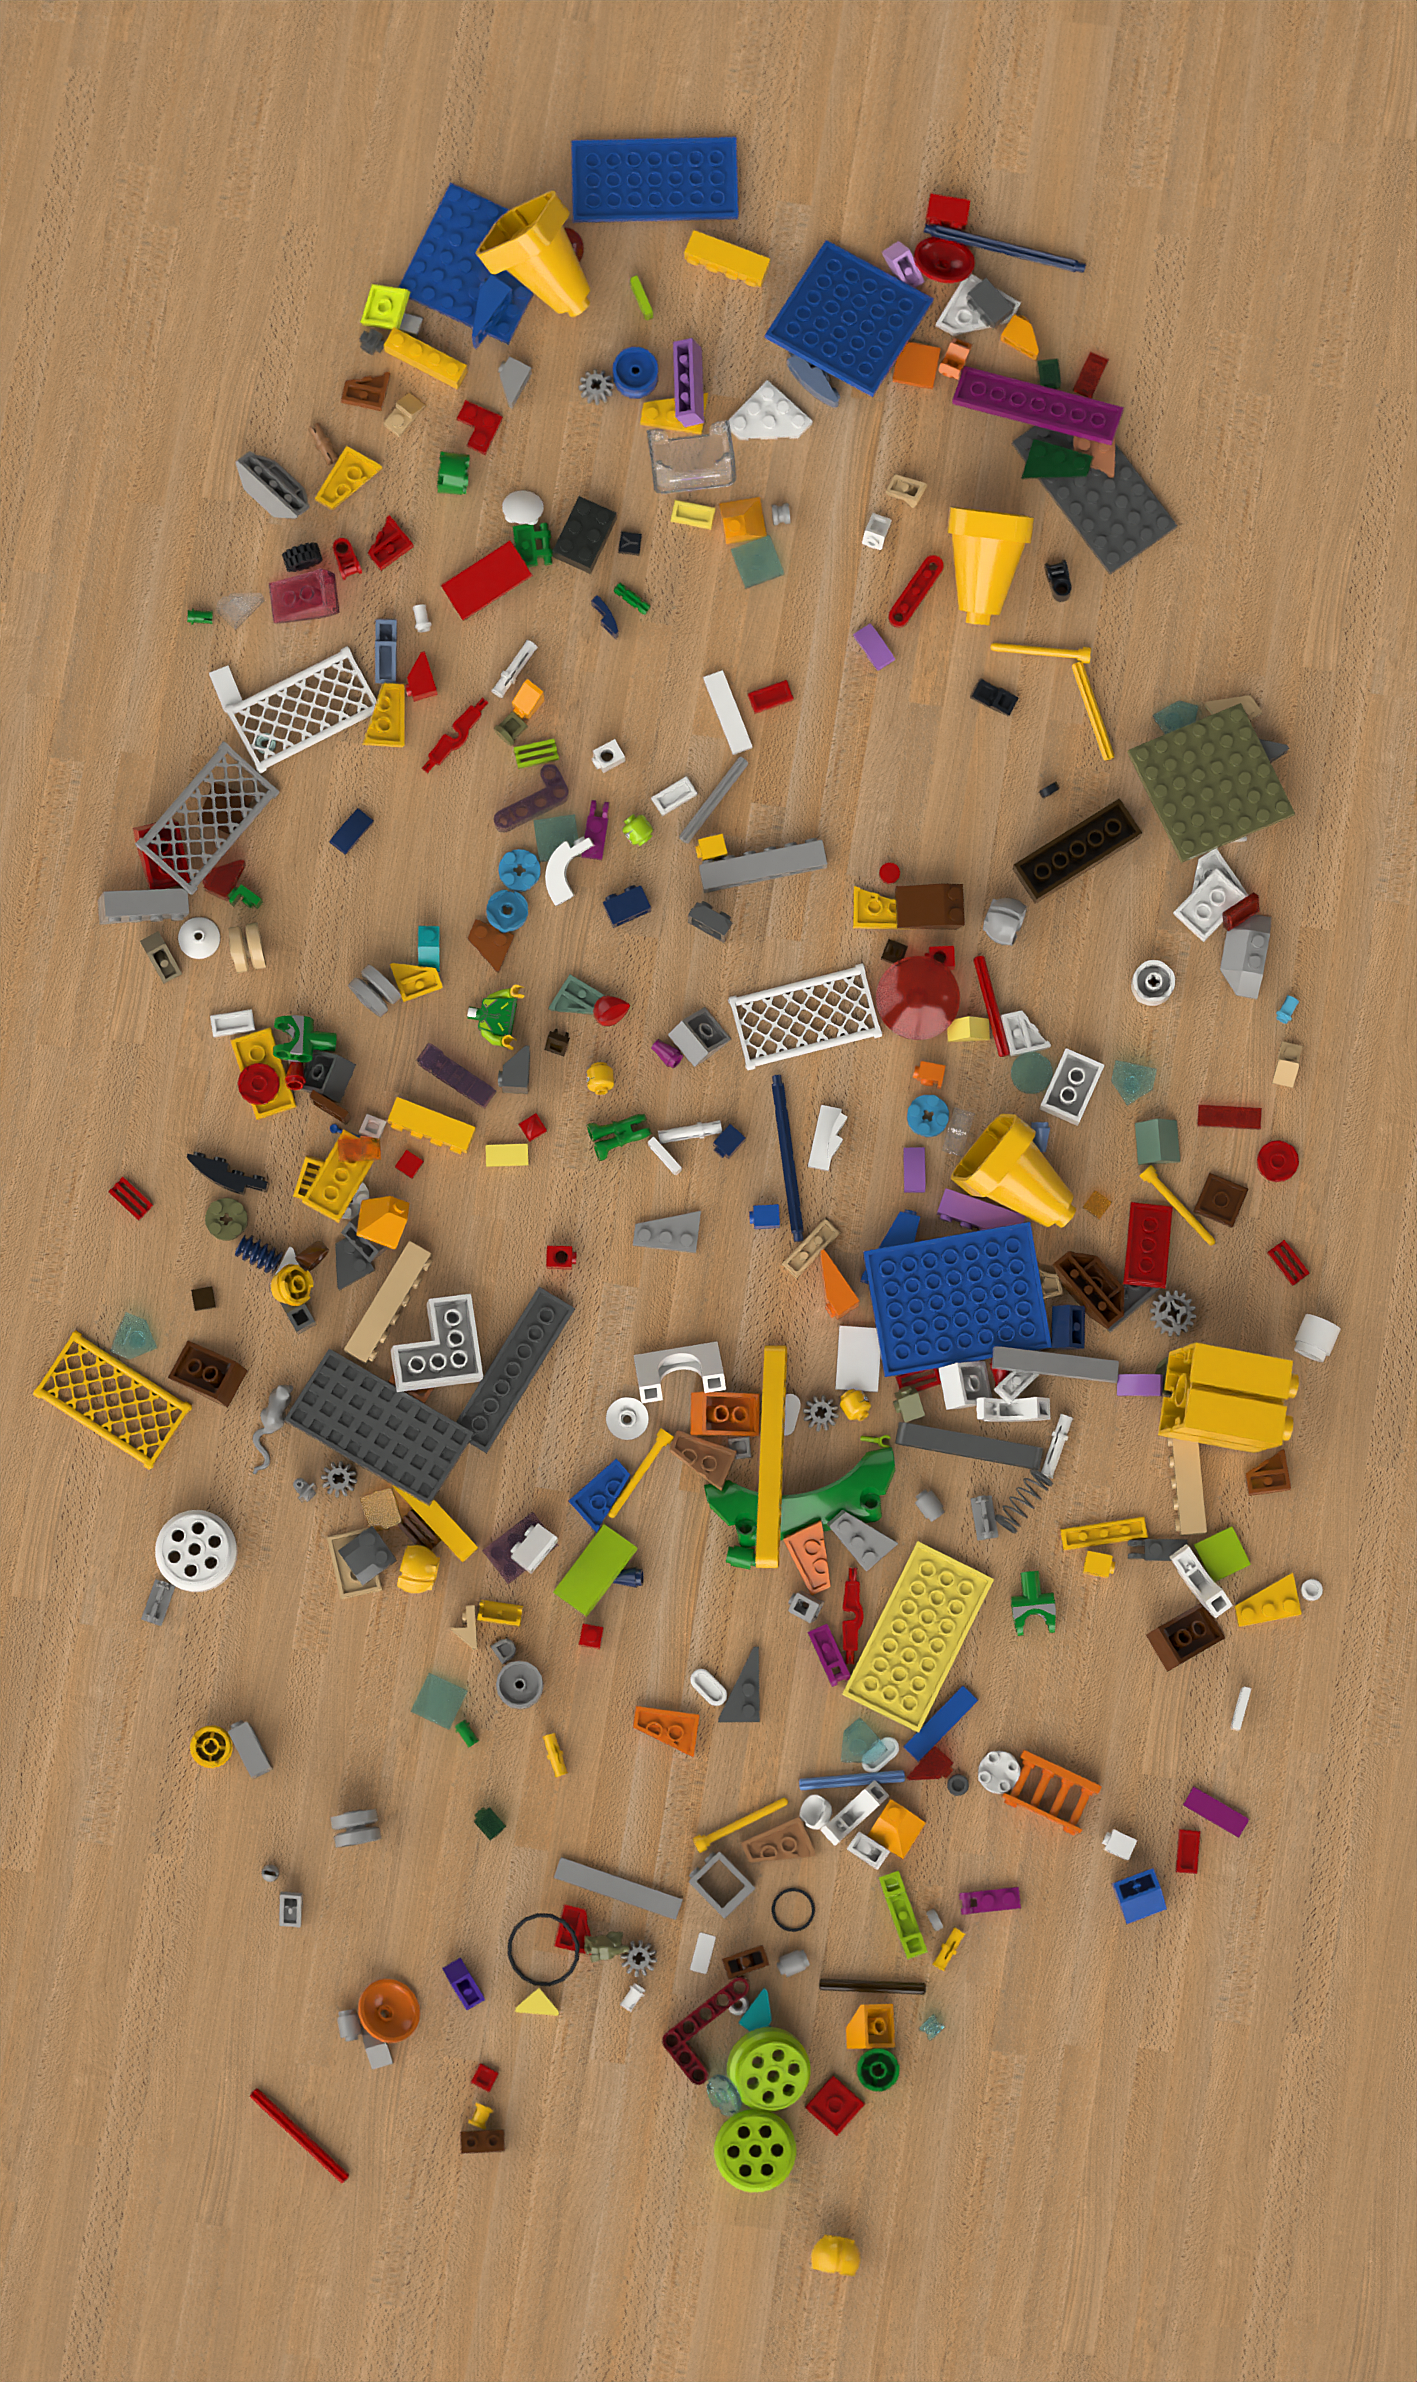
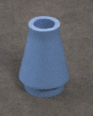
(1042, 1134)

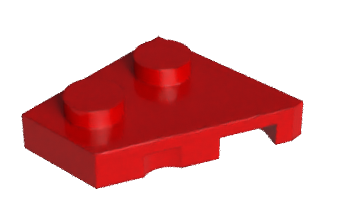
(389, 545)
(577, 1920)

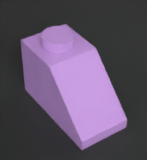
(902, 264)

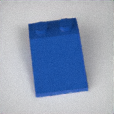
(492, 302)

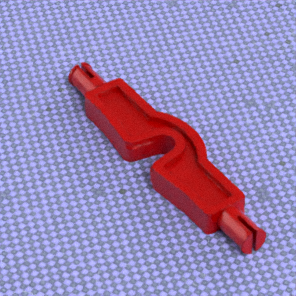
(447, 743)
(851, 1604)

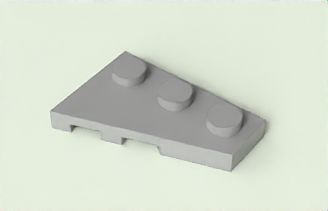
(669, 1233)
(860, 1539)

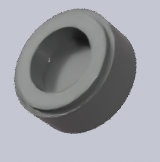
(957, 1785)

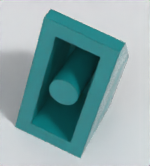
(429, 946)
(758, 2013)

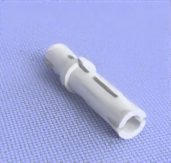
(509, 676)
(687, 1132)
(1056, 1446)

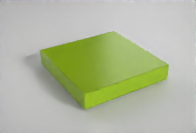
(1222, 1554)

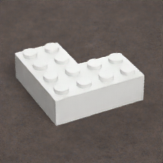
(449, 1357)

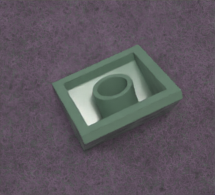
(1157, 1142)

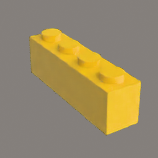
(727, 258)
(425, 358)
(431, 1125)

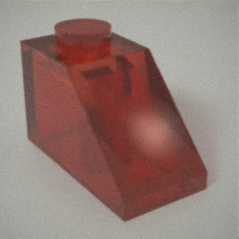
(223, 879)
(932, 1767)

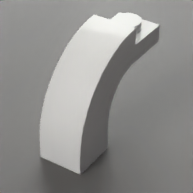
(557, 866)
(1017, 1411)
(1199, 1582)
(854, 1812)

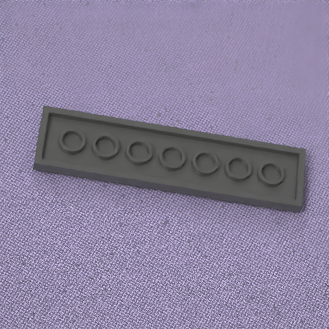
(514, 1368)

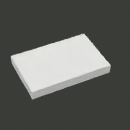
(1204, 907)
(858, 1359)

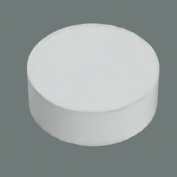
(1311, 1589)

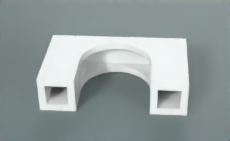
(700, 1358)

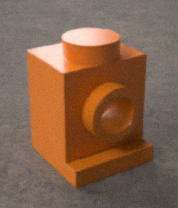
(929, 1074)

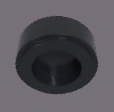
(1049, 790)

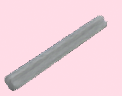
(713, 800)

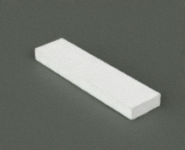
(727, 712)

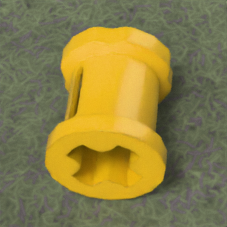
(480, 2116)

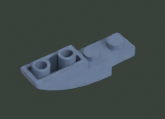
(813, 380)

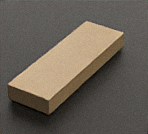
(810, 1248)

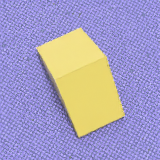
(968, 1029)
(537, 2004)

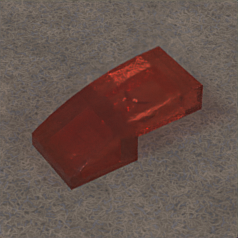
(1090, 375)

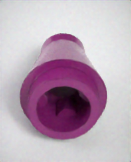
(667, 1053)

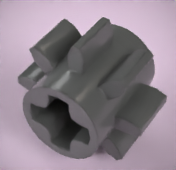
(372, 341)

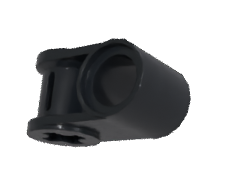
(1058, 576)

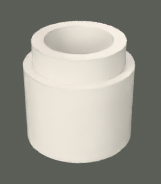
(1316, 1338)

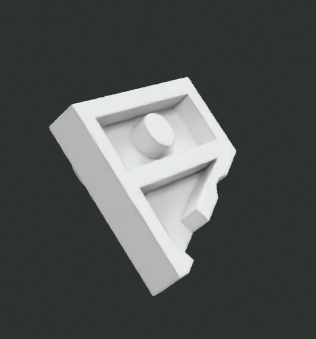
(1021, 1034)

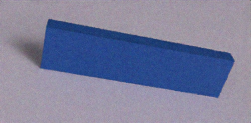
(940, 1723)

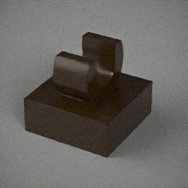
(893, 951)
(557, 1043)

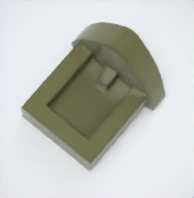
(510, 728)

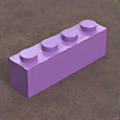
(688, 382)
(975, 1212)

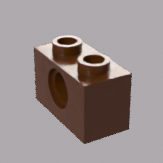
(745, 1962)
(482, 2141)

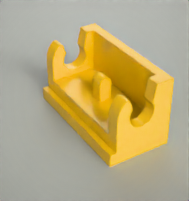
(500, 1613)

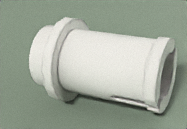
(421, 617)
(632, 1997)

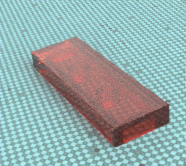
(1229, 1117)

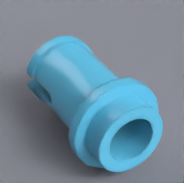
(1287, 1009)

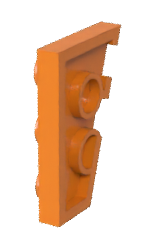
(810, 1556)
(669, 1727)

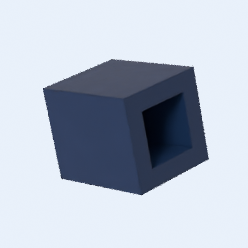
(728, 1142)

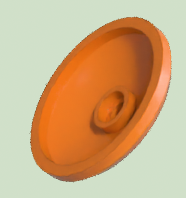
(398, 2005)

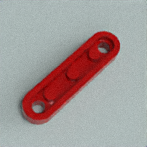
(915, 591)

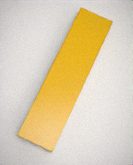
(1103, 1533)

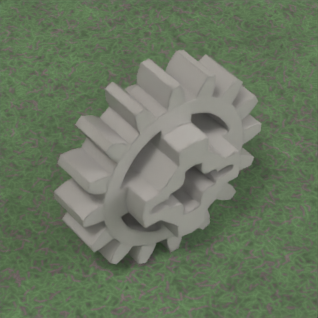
(1170, 1304)

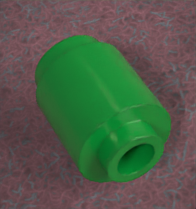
(741, 1557)

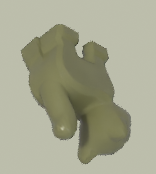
(605, 1947)

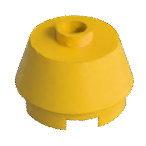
(292, 1285)
(211, 1746)

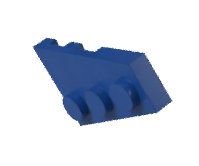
(599, 1494)

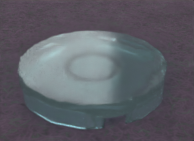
(1031, 1073)
(724, 2095)

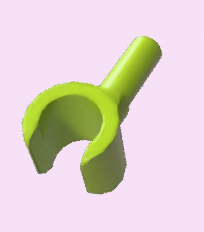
(876, 1440)

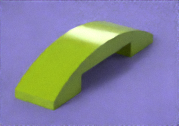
(902, 1915)

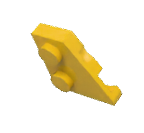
(415, 980)

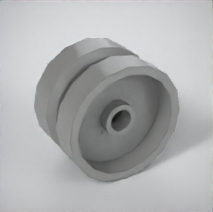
(372, 993)
(523, 1697)
(355, 1826)

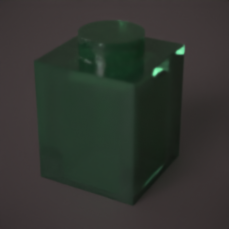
(1048, 373)
(489, 1823)

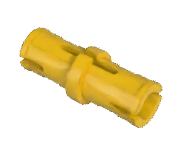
(555, 1755)
(948, 1949)

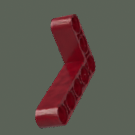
(699, 2022)

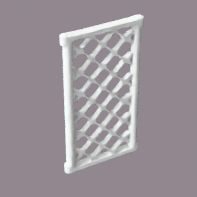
(283, 685)
(875, 1032)

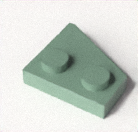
(575, 997)

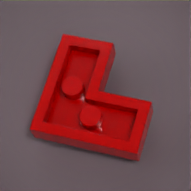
(485, 424)

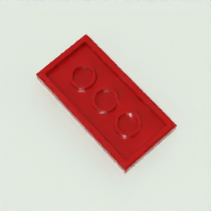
(486, 580)
(1148, 1245)

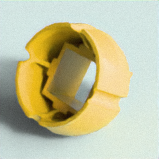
(418, 1569)
(836, 2254)

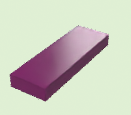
(1216, 1812)

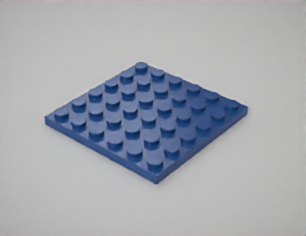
(448, 271)
(849, 318)

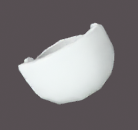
(816, 1812)

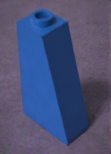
(901, 1232)

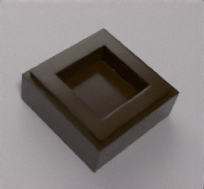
(203, 1298)

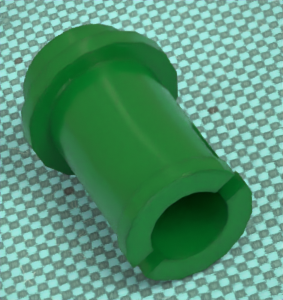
(197, 616)
(466, 1733)

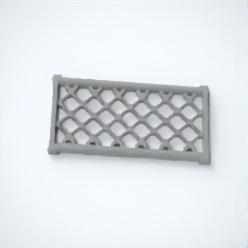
(142, 843)

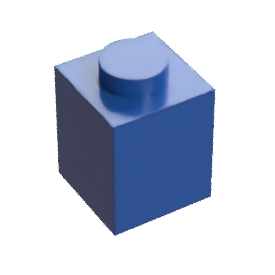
(765, 1216)

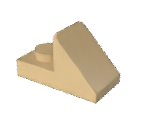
(404, 414)
(906, 489)
(1287, 1064)
(469, 1633)

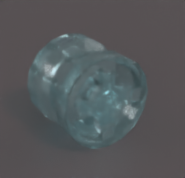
(931, 2027)

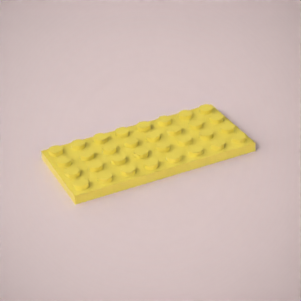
(918, 1636)

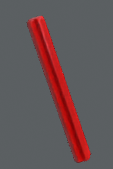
(991, 1006)

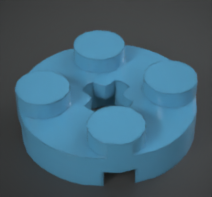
(528, 878)
(503, 921)
(931, 1104)

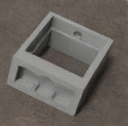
(249, 1749)
(711, 1860)

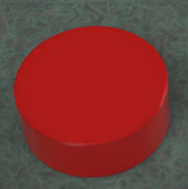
(889, 873)

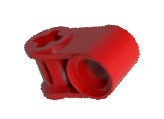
(346, 562)

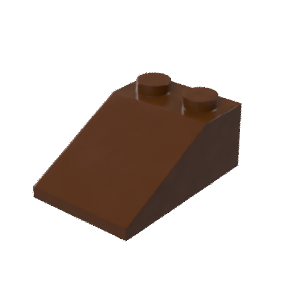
(930, 906)
(208, 1373)
(1185, 1636)

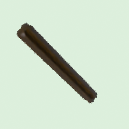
(872, 1986)

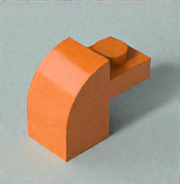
(955, 358)

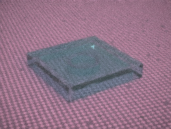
(757, 562)
(552, 833)
(439, 1701)

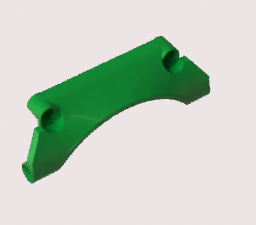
(855, 1493)

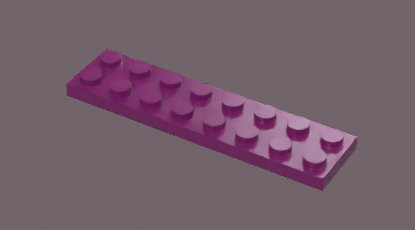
(1038, 405)

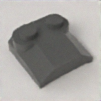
(709, 921)
(367, 1555)

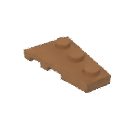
(704, 1457)
(780, 1843)

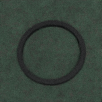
(773, 1909)

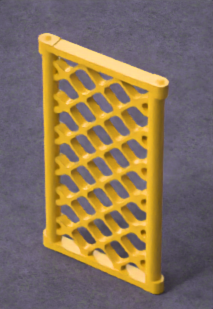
(77, 1337)

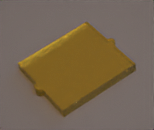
(381, 1509)

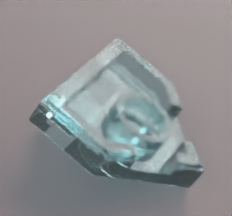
(1176, 716)
(1132, 1080)
(132, 1338)
(861, 1744)

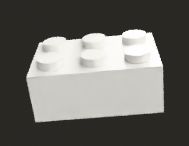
(1071, 1087)

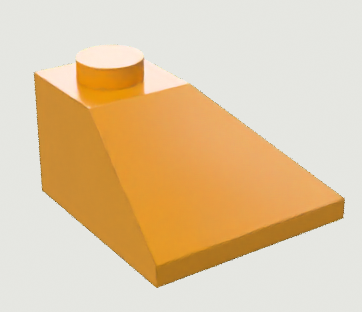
(742, 520)
(383, 1220)
(896, 1829)
(871, 2027)

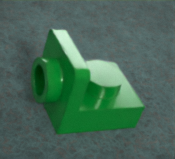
(249, 898)

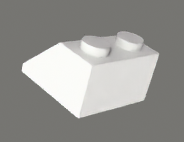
(964, 1384)
(534, 1547)

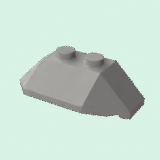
(272, 486)
(1246, 955)

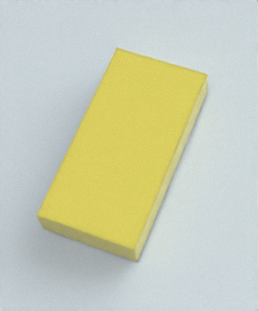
(693, 514)
(507, 1155)

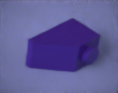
(463, 1983)

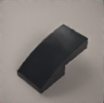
(994, 697)

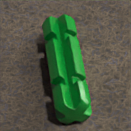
(632, 598)

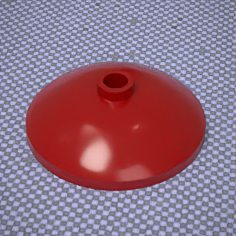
(944, 260)

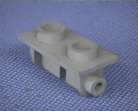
(305, 1490)
(984, 1517)
(158, 1602)

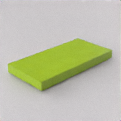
(595, 1570)

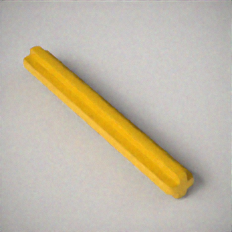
(1093, 711)

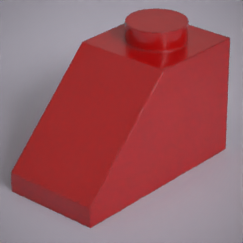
(420, 680)

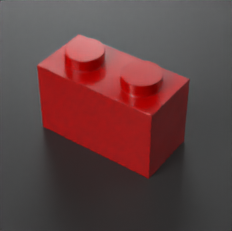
(948, 211)

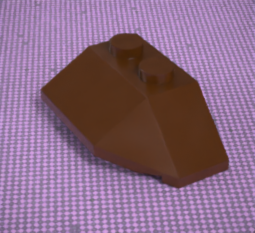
(1092, 1286)

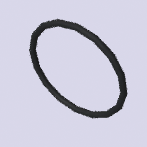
(543, 1915)

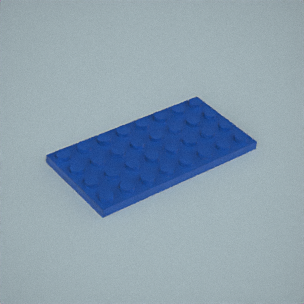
(654, 179)

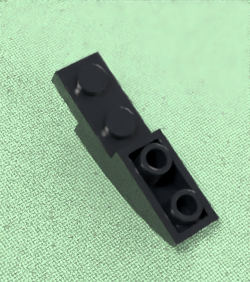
(218, 1172)

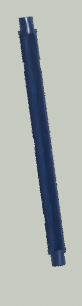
(1004, 247)
(787, 1158)

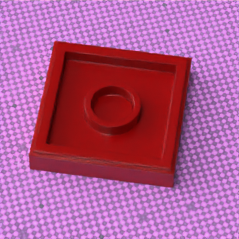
(834, 2105)

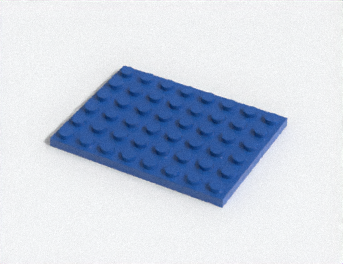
(956, 1298)

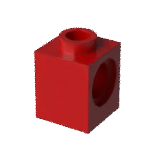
(947, 951)
(551, 1262)

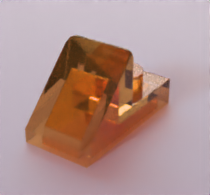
(359, 1149)

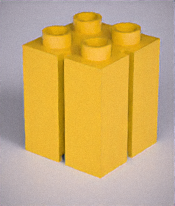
(1227, 1398)

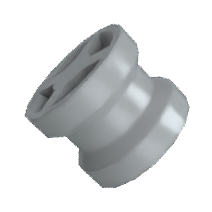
(781, 514)

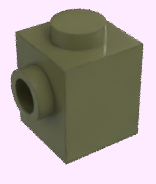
(908, 1403)

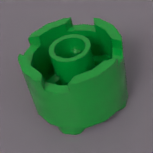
(453, 473)
(888, 2063)

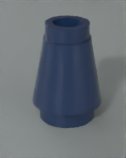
(630, 1577)

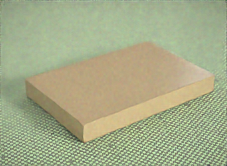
(346, 1580)

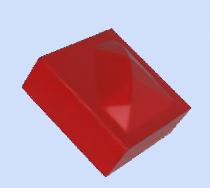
(532, 1127)

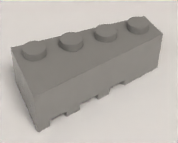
(142, 906)

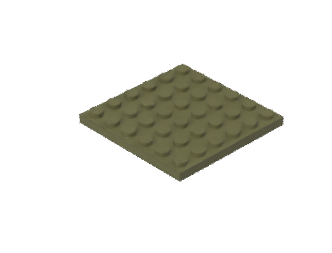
(1211, 782)

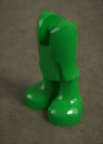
(622, 1133)

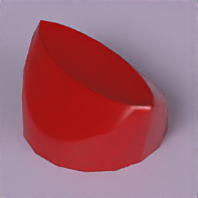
(610, 1010)

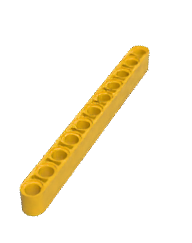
(771, 1456)

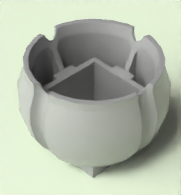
(1004, 919)

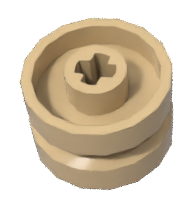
(244, 948)

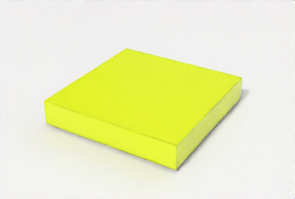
(385, 307)

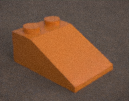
(838, 1294)
(724, 1414)

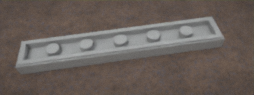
(1055, 1364)
(618, 1888)

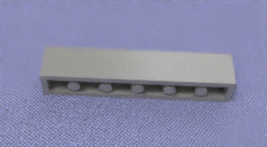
(762, 866)

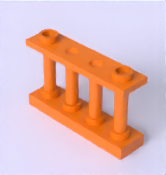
(1068, 1780)

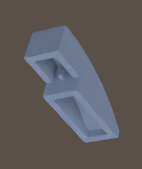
(385, 650)

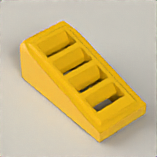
(308, 1159)

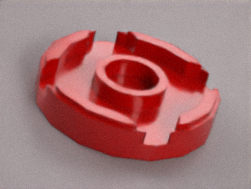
(258, 1084)
(1277, 1161)

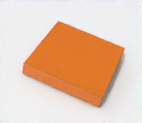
(917, 365)

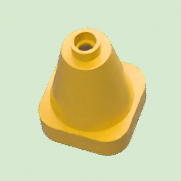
(538, 253)
(986, 558)
(1015, 1173)

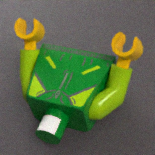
(497, 1016)

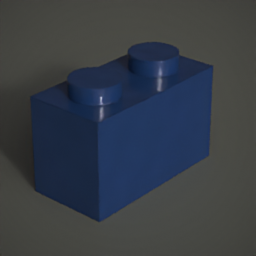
(626, 906)
(1068, 1327)

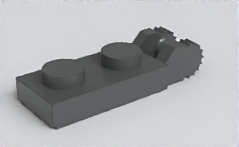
(1156, 1548)

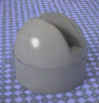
(271, 1868)

